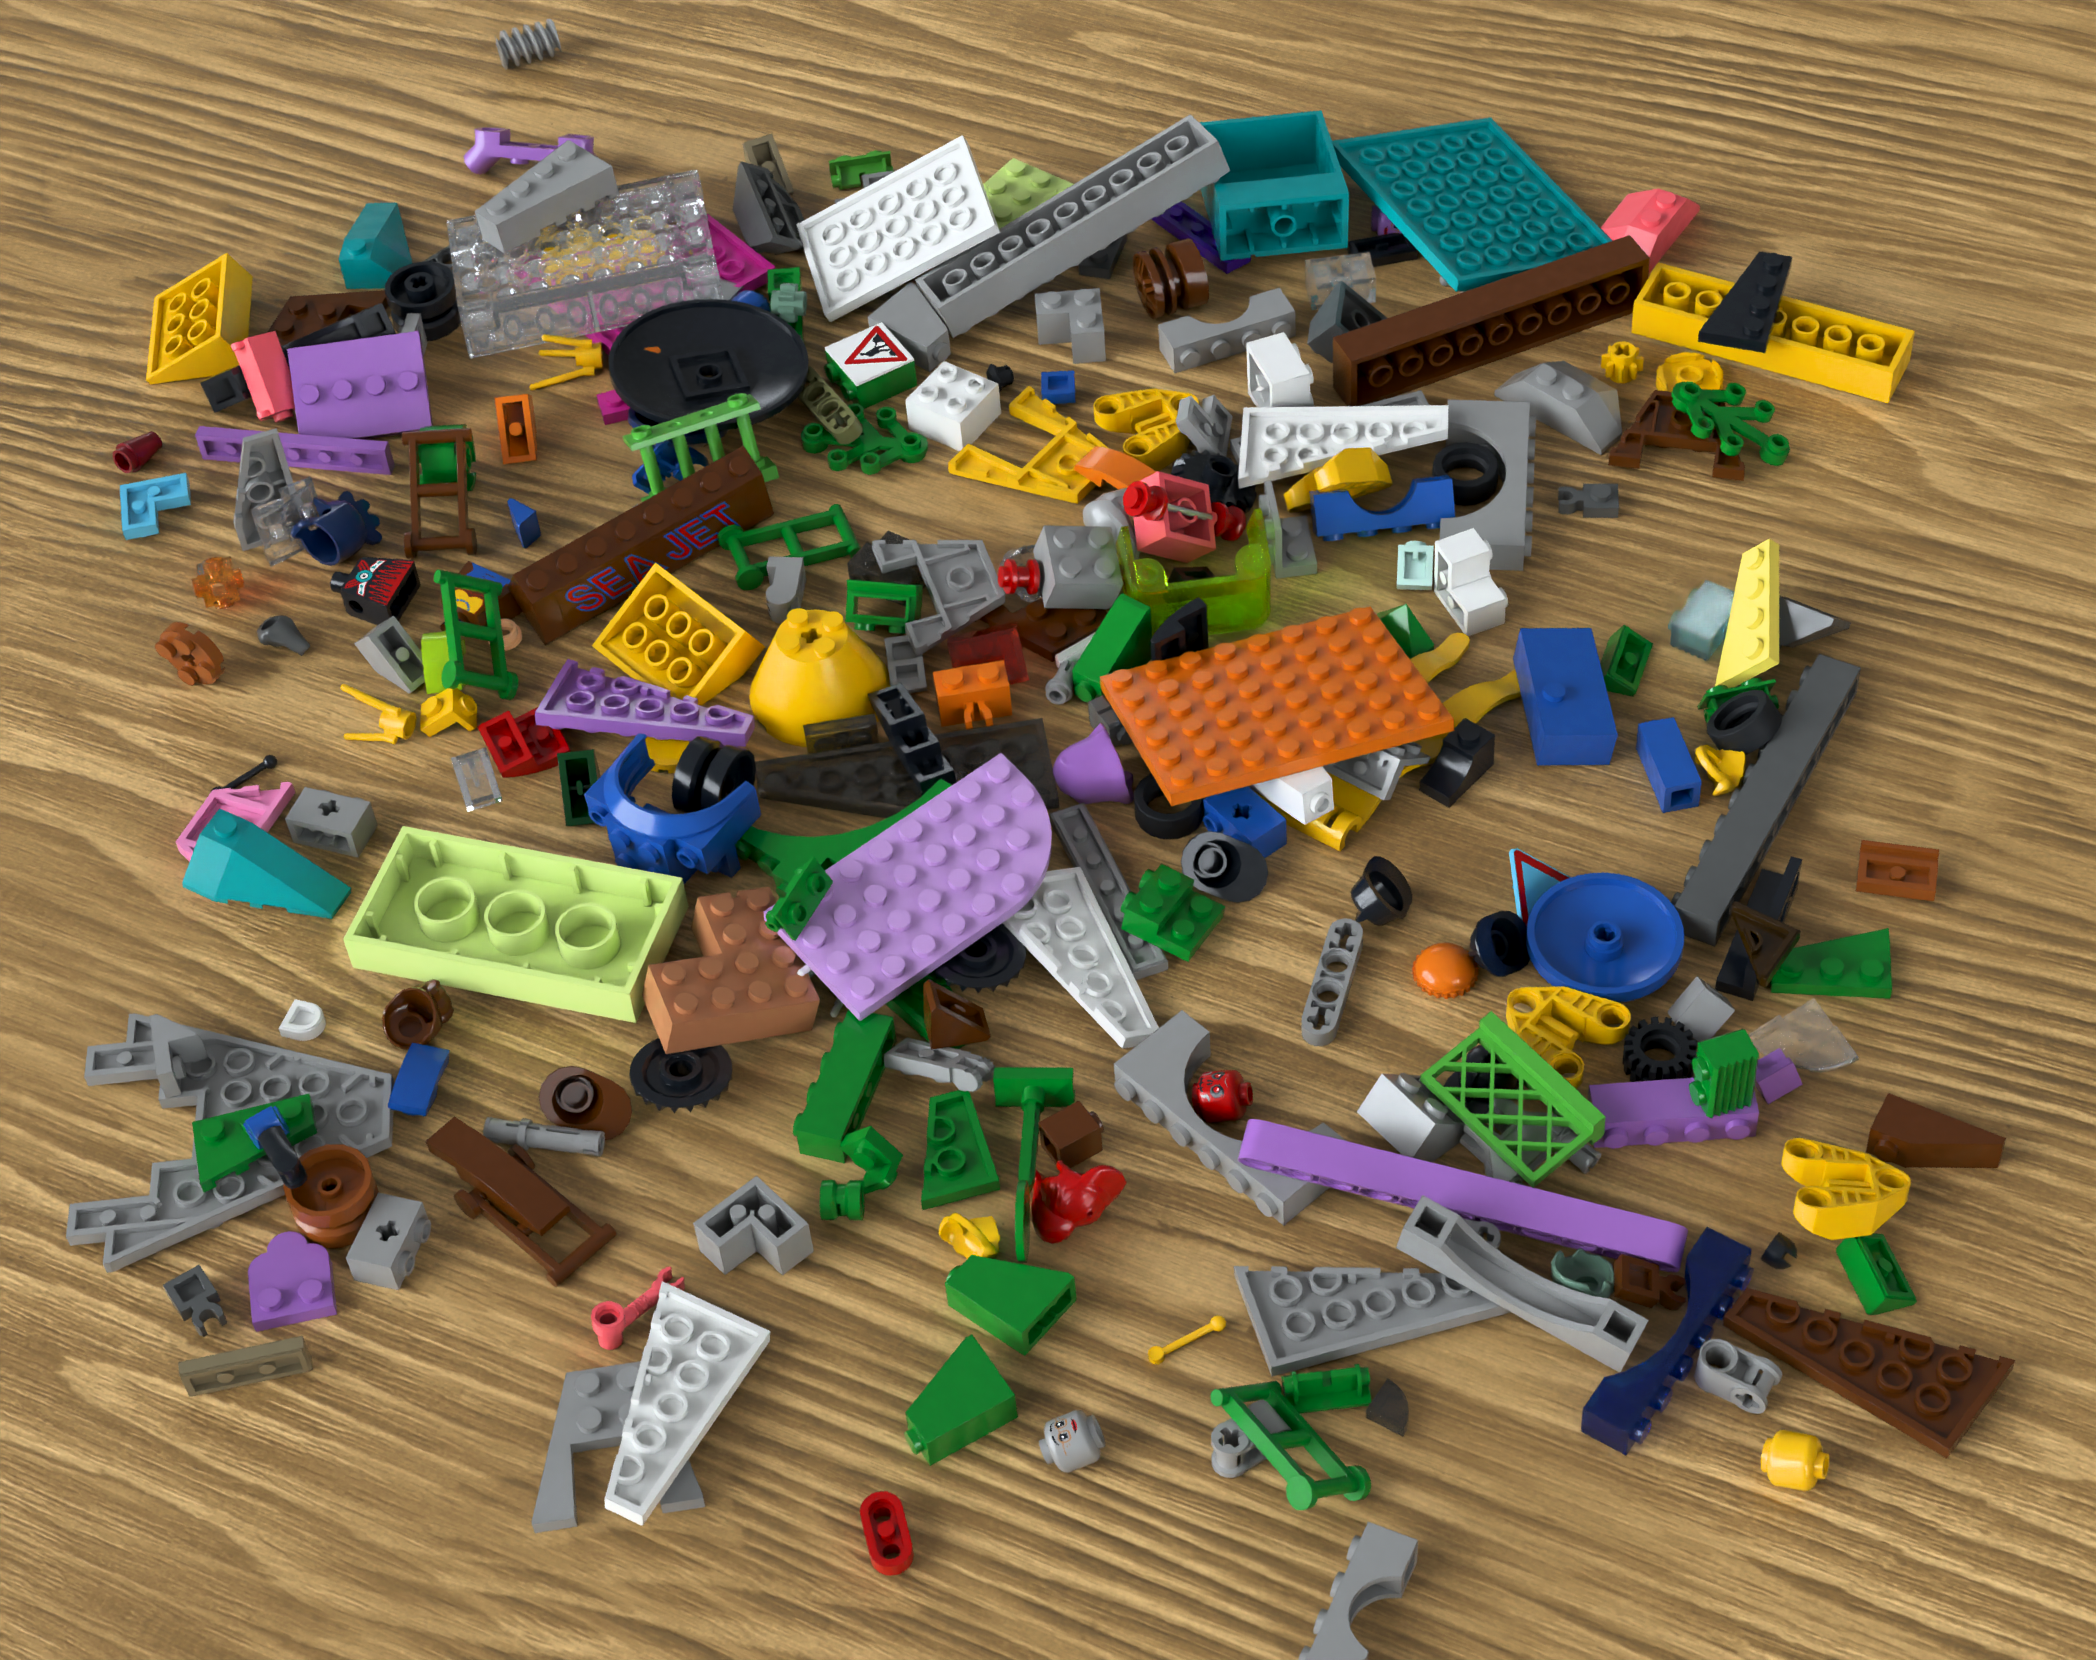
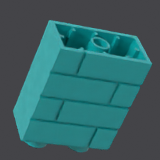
(1280, 188)

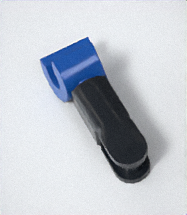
(269, 1132)

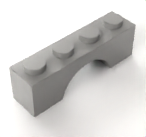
(1195, 343)
(1377, 1570)

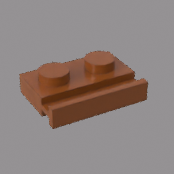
(1897, 870)

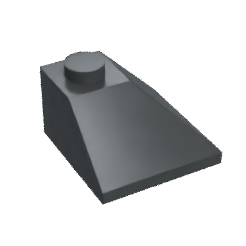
(1339, 314)
(1805, 624)

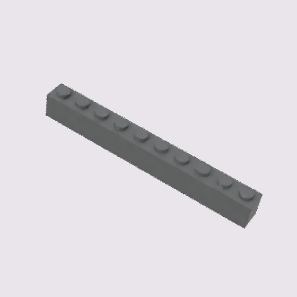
(1765, 799)

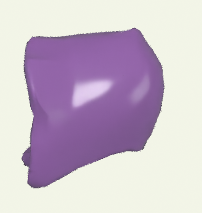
(1093, 771)

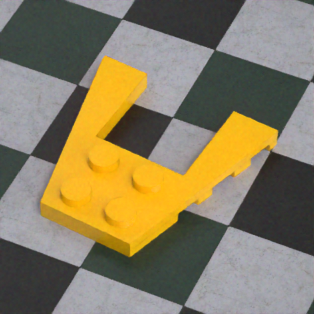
(1051, 470)

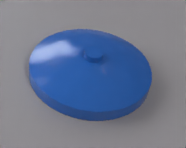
(1605, 936)

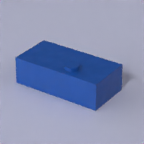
(1564, 696)

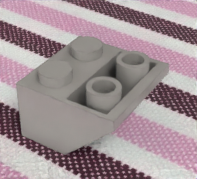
(1411, 1117)

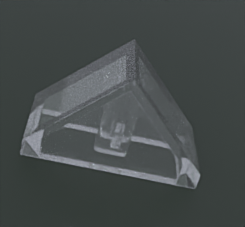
(476, 779)

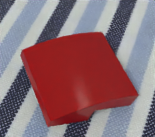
(521, 745)

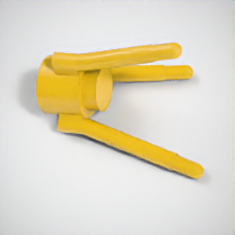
(586, 354)
(394, 720)

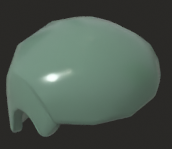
(1583, 1273)

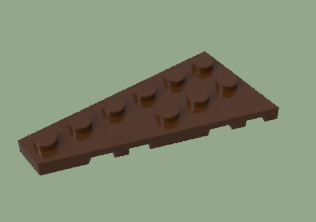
(1888, 1371)

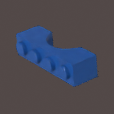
(1424, 503)

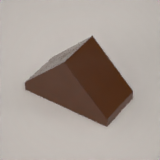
(951, 1018)

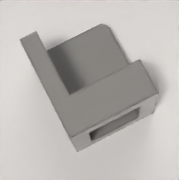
(1701, 1010)

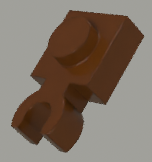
(1641, 1284)

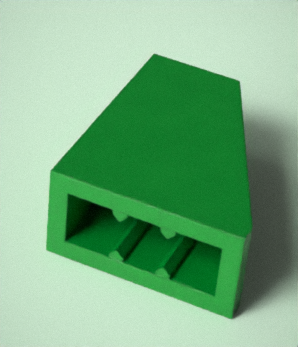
(1118, 644)
(1010, 1298)
(959, 1404)

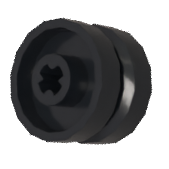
(425, 290)
(709, 774)

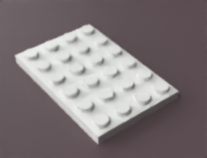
(897, 228)

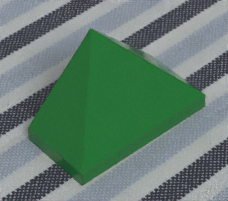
(1406, 630)

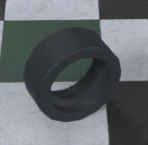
(1469, 456)
(1744, 722)
(1164, 825)

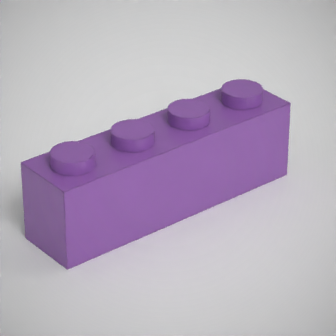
(1662, 1114)

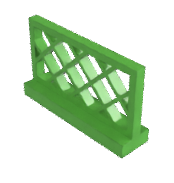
(1543, 1085)

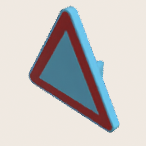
(1531, 880)

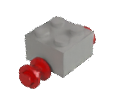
(1073, 567)

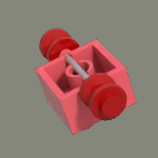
(1177, 517)

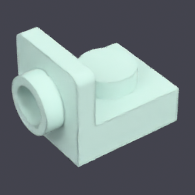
(1415, 566)

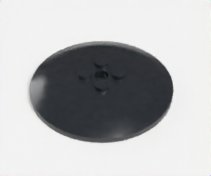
(729, 339)

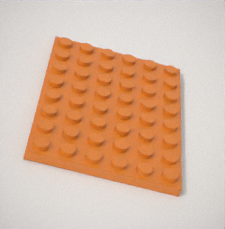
(1274, 705)

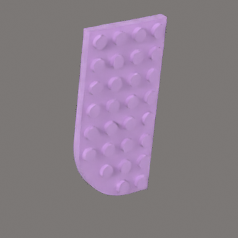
(928, 887)

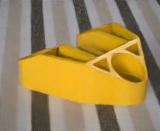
(1152, 416)
(1352, 469)
(1560, 1019)
(1843, 1190)

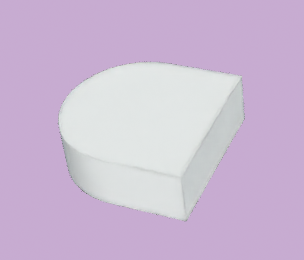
(303, 1021)

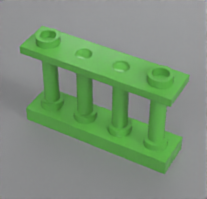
(737, 406)

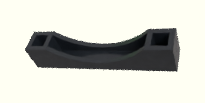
(230, 385)

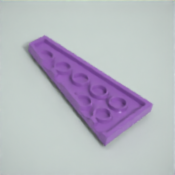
(631, 707)

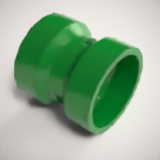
(842, 1200)

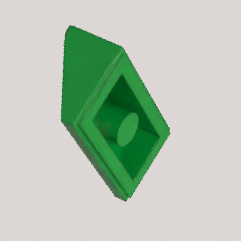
(1625, 661)
(1875, 1274)

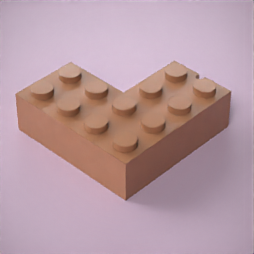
(740, 986)

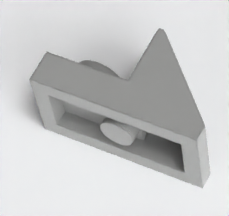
(172, 1048)

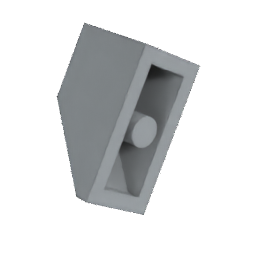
(393, 654)

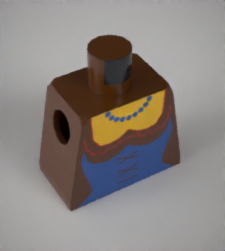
(472, 604)

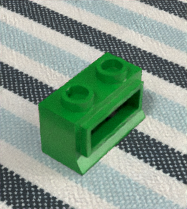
(885, 590)

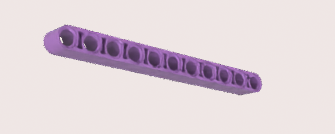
(1468, 1194)

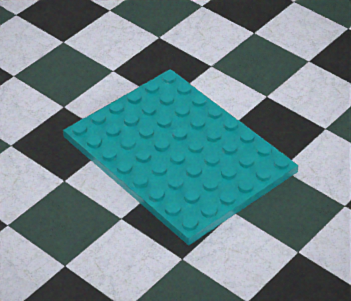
(1468, 200)

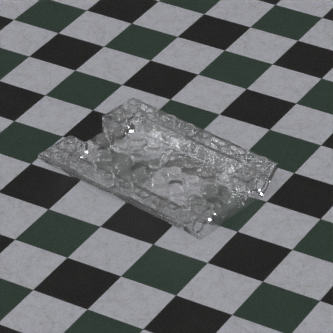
(587, 278)

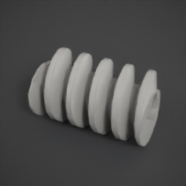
(527, 43)

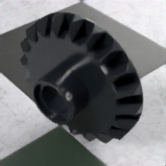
(1219, 474)
(985, 963)
(680, 1077)

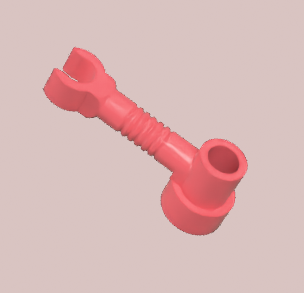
(611, 1319)

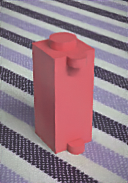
(266, 376)

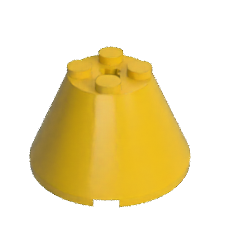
(814, 675)

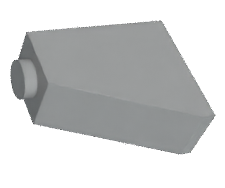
(915, 326)

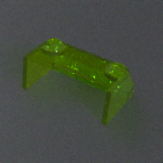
(1232, 600)

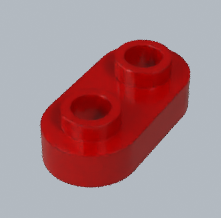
(886, 1536)

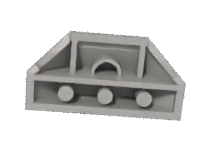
(1568, 402)

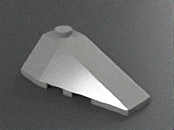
(260, 476)

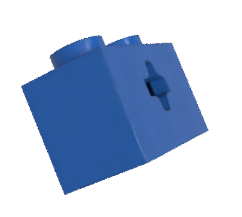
(1246, 818)

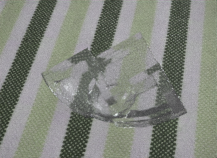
(1806, 1038)

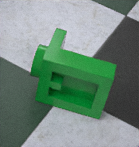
(874, 1155)

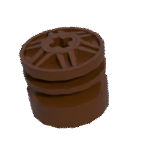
(1171, 278)

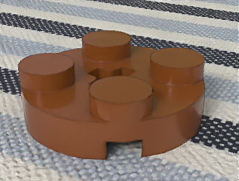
(191, 654)

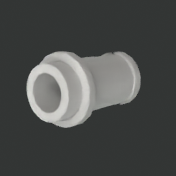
(1060, 687)

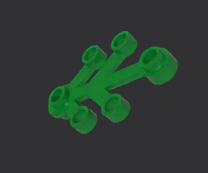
(1693, 400)
(905, 446)

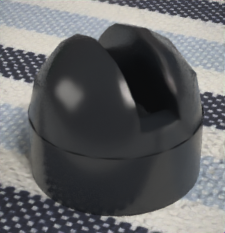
(1777, 1250)

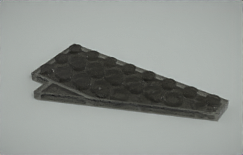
(876, 783)

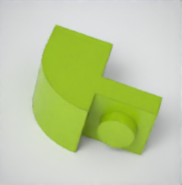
(434, 657)

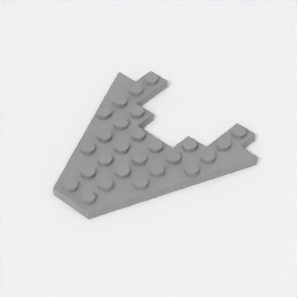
(235, 1076)

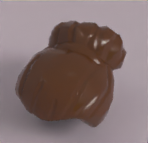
(416, 1014)

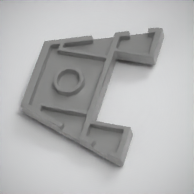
(957, 579)

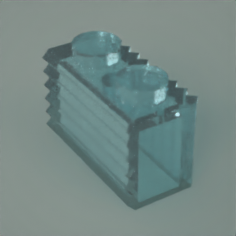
(1703, 621)

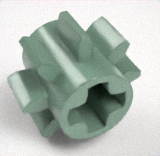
(789, 302)

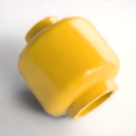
(1794, 1460)

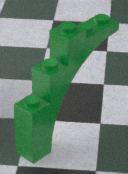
(782, 854)

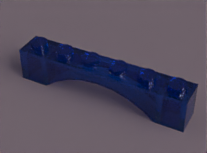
(1626, 1401)

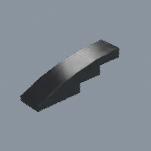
(911, 737)

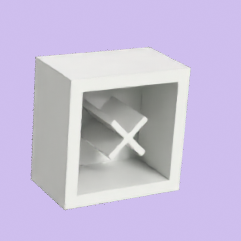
(1277, 373)
(953, 406)

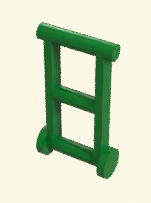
(752, 576)
(453, 672)
(1301, 1488)

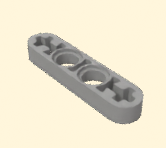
(1332, 981)

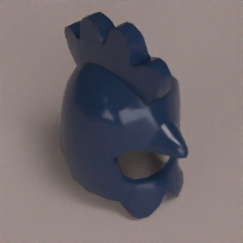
(341, 529)

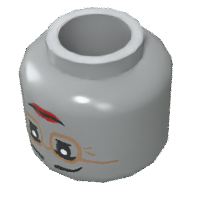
(1072, 1441)

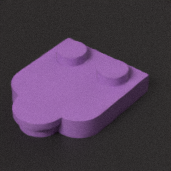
(291, 1283)

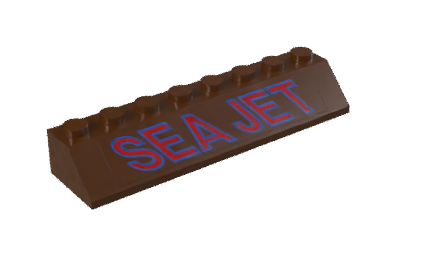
(615, 557)

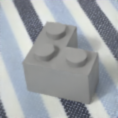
(1072, 318)
(752, 1222)

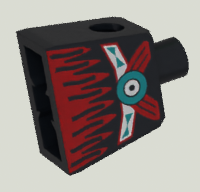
(377, 588)

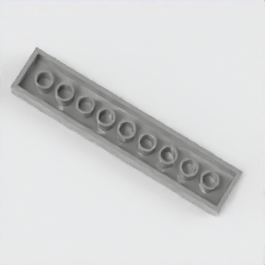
(1073, 225)

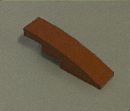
(498, 1175)

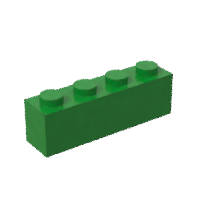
(845, 1085)

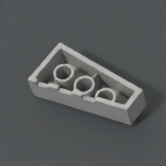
(545, 195)

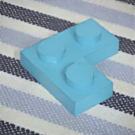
(145, 498)

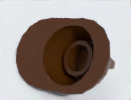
(585, 1101)

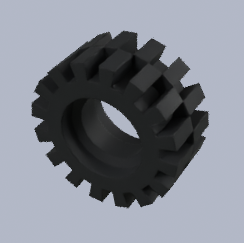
(1663, 1037)

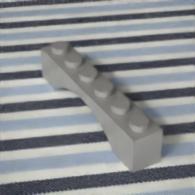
(1581, 1320)

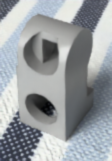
(786, 586)

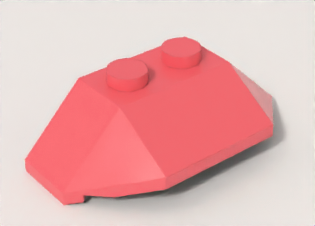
(1652, 220)

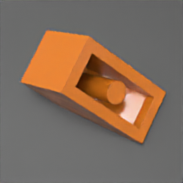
(517, 428)

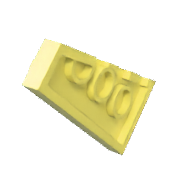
(1753, 623)

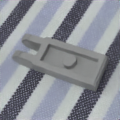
(941, 1064)

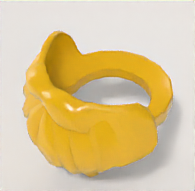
(1723, 767)
(971, 1236)

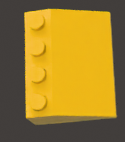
(199, 323)
(676, 640)

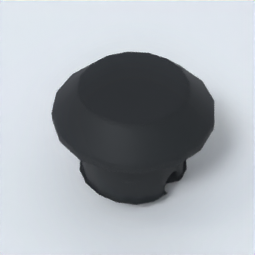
(1001, 375)

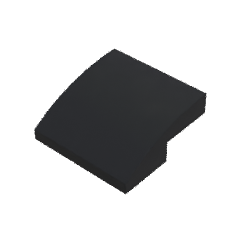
(1182, 632)

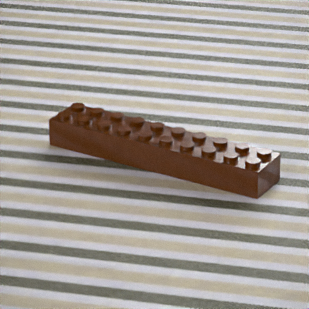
(1488, 322)

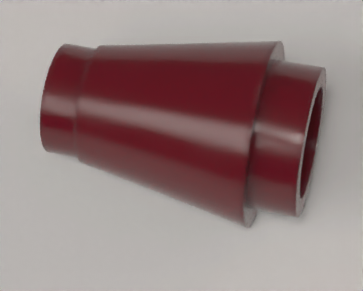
(136, 452)

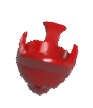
(1072, 1199)

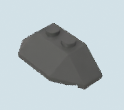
(765, 211)

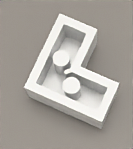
(1465, 582)

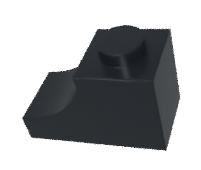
(1460, 763)

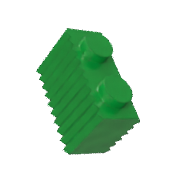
(1724, 1073)

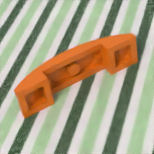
(1112, 466)

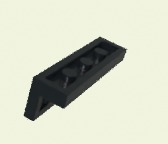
(1772, 897)

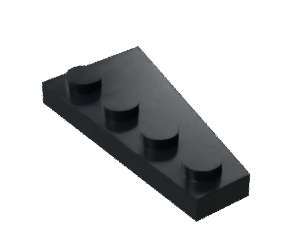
(1751, 306)

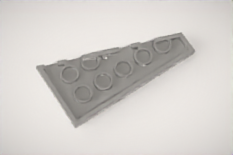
(1350, 1310)

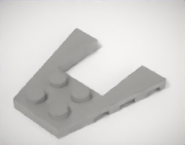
(593, 1418)

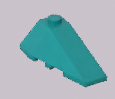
(374, 247)
(251, 866)

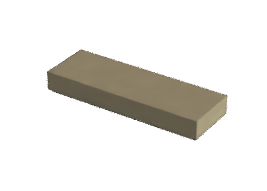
(245, 1366)

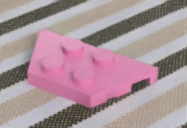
(247, 803)

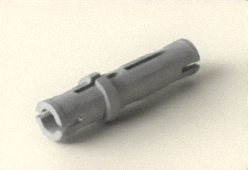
(552, 1137)

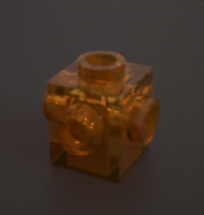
(216, 571)

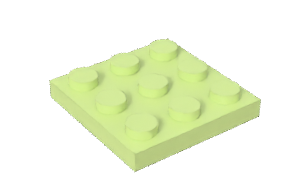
(1020, 189)

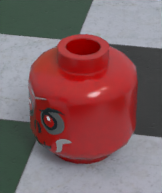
(1221, 1096)

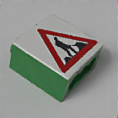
(870, 366)

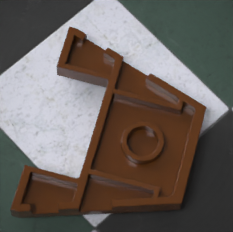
(312, 312)
(1666, 427)
(1048, 629)

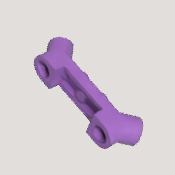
(495, 143)

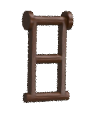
(467, 536)
(474, 1204)

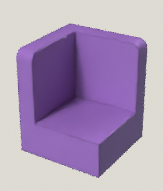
(1776, 1076)

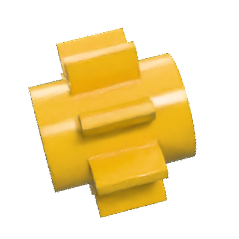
(1622, 362)

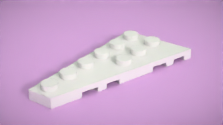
(1299, 439)
(1076, 945)
(682, 1385)

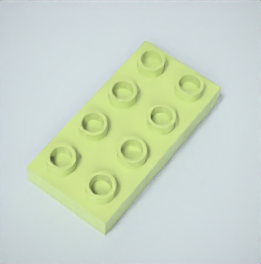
(516, 923)

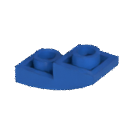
(418, 1079)

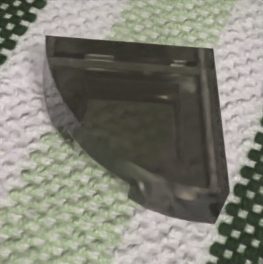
(1390, 1408)

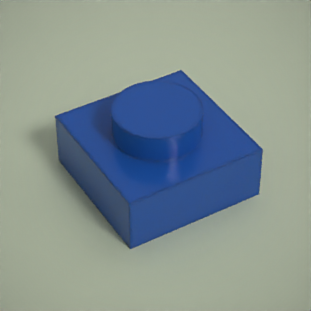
(1058, 386)

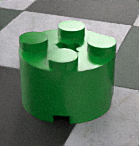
(440, 460)

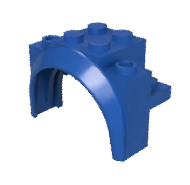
(664, 841)

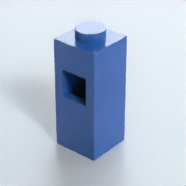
(1668, 765)

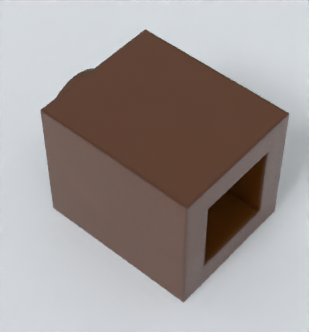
(1071, 1135)

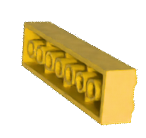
(1804, 343)

